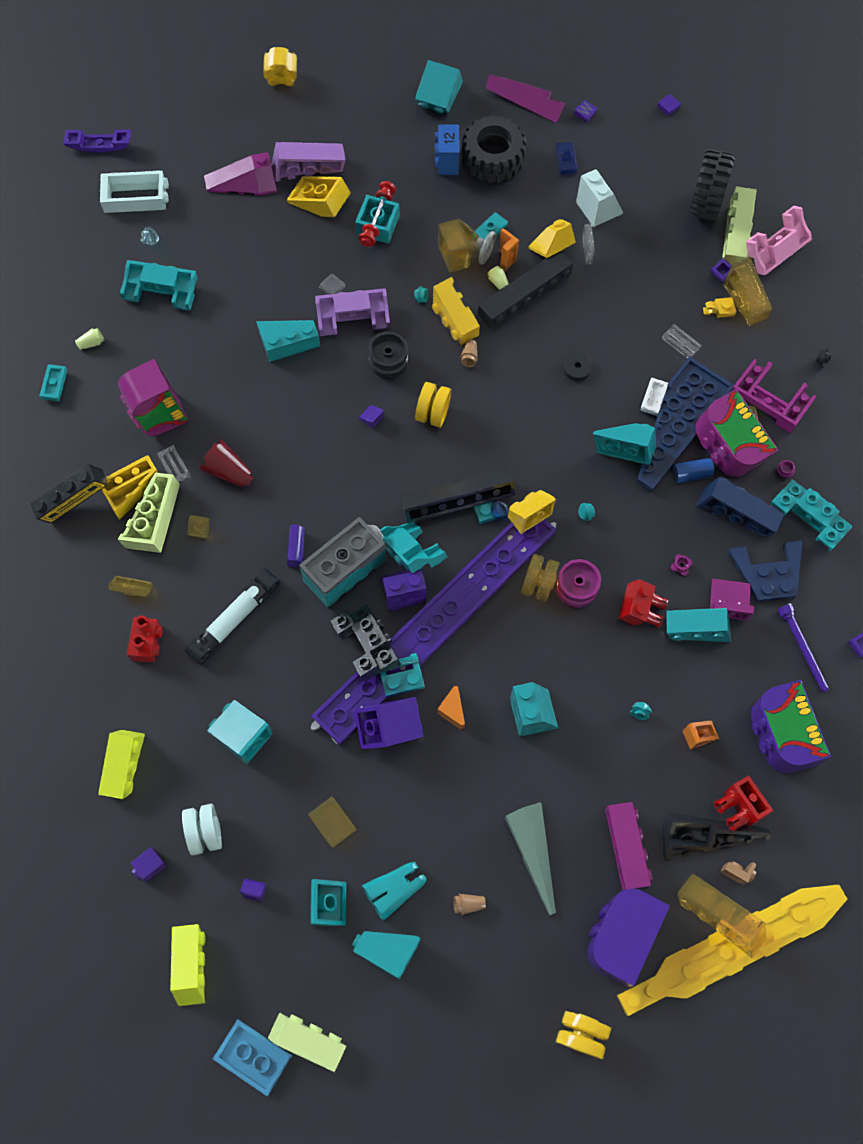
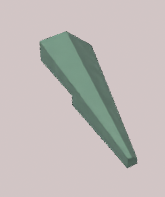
(530, 835)

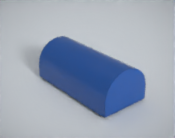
(693, 470)

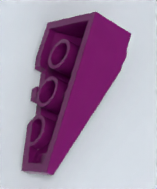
(246, 175)

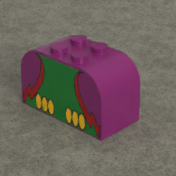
(151, 399)
(734, 435)

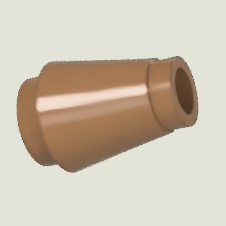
(469, 354)
(468, 903)

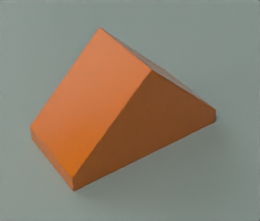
(452, 709)
(700, 734)

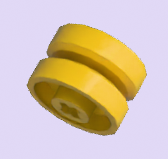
(433, 404)
(584, 1032)

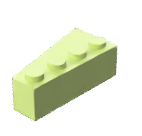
(739, 225)
(152, 516)

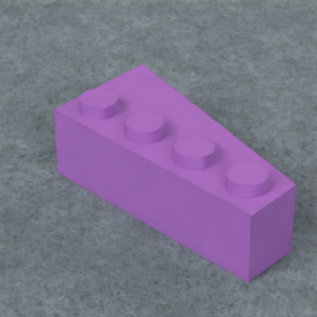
(306, 159)

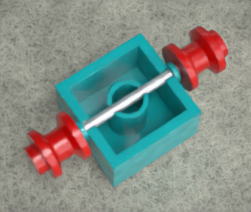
(378, 216)

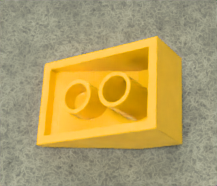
(320, 195)

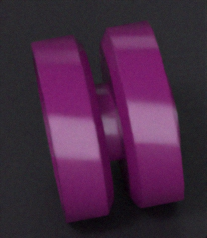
(578, 583)

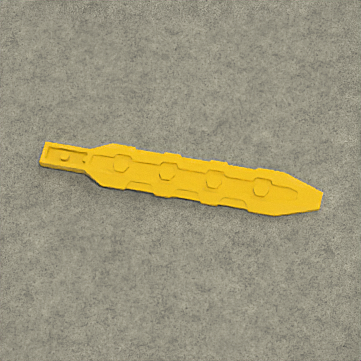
(716, 957)

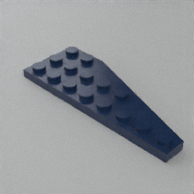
(685, 400)

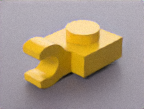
(722, 307)

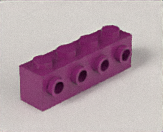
(628, 847)

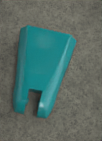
(393, 889)

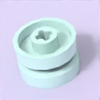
(201, 829)

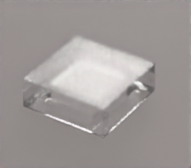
(332, 285)

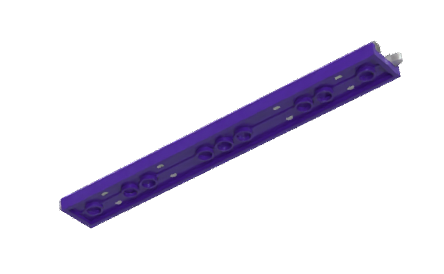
(437, 622)

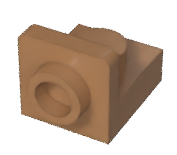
(737, 873)

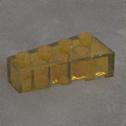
(723, 915)

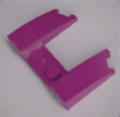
(786, 414)

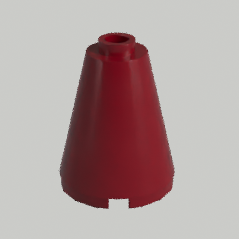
(226, 465)

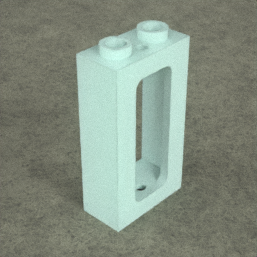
(133, 181)

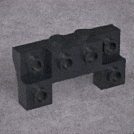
(376, 643)

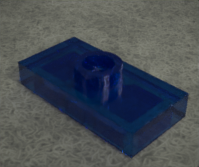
(566, 157)

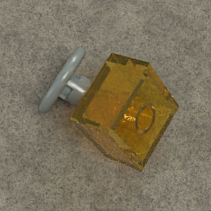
(460, 242)

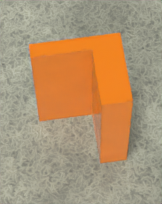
(509, 249)

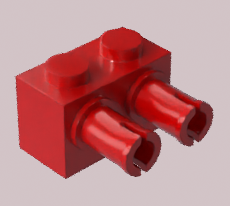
(637, 604)
(144, 639)
(747, 802)

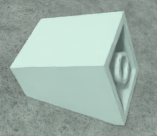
(597, 199)

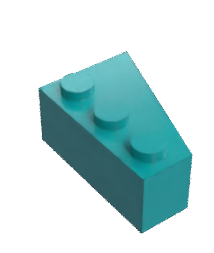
(287, 337)
(699, 625)

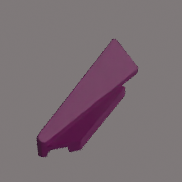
(528, 96)

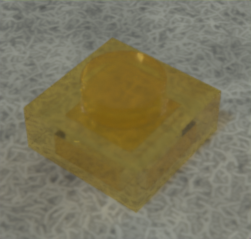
(198, 526)

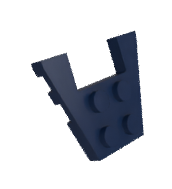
(773, 579)

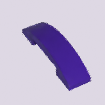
(97, 142)

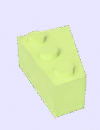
(307, 1041)

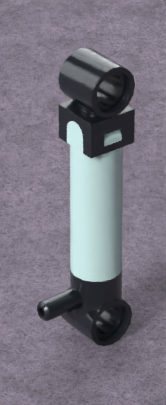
(254, 595)

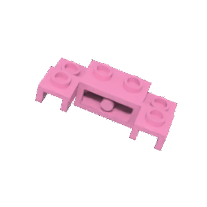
(774, 250)

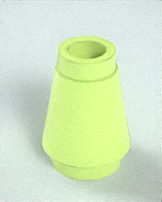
(498, 277)
(90, 339)

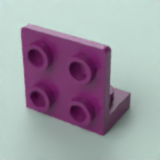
(733, 596)

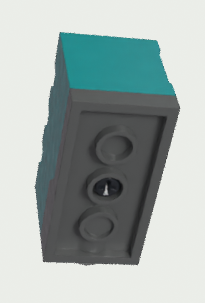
(344, 561)

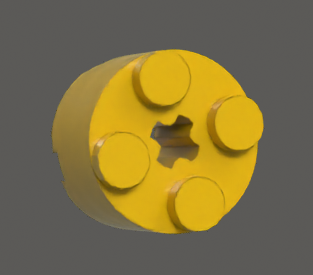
(280, 66)

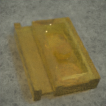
(332, 822)

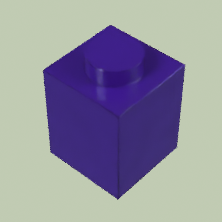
(148, 865)

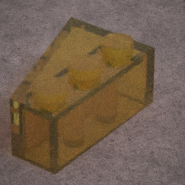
(747, 292)

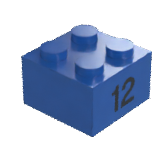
(447, 149)

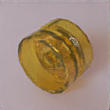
(539, 577)

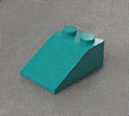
(627, 442)

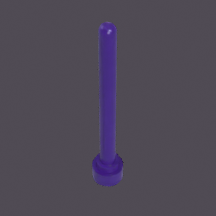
(787, 613)

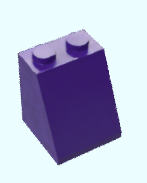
(403, 589)
(388, 723)

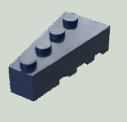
(740, 507)

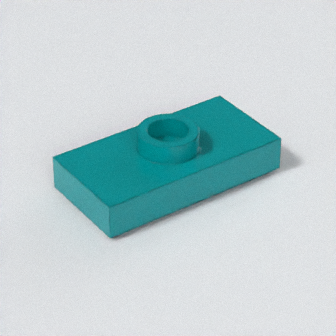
(493, 223)

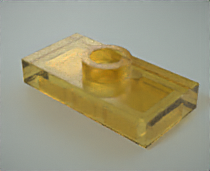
(130, 586)

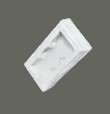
(654, 396)

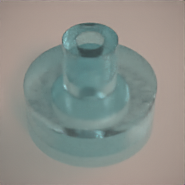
(149, 236)

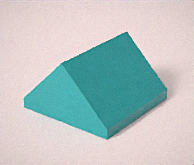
(328, 903)

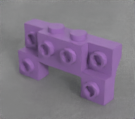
(352, 306)

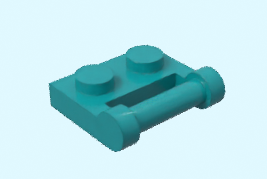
(403, 681)

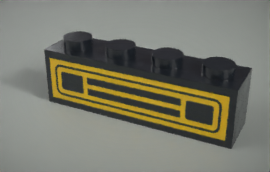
(69, 493)

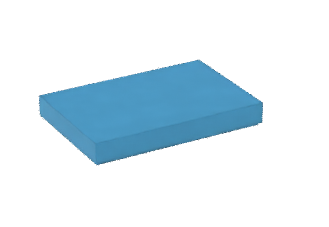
(252, 1057)

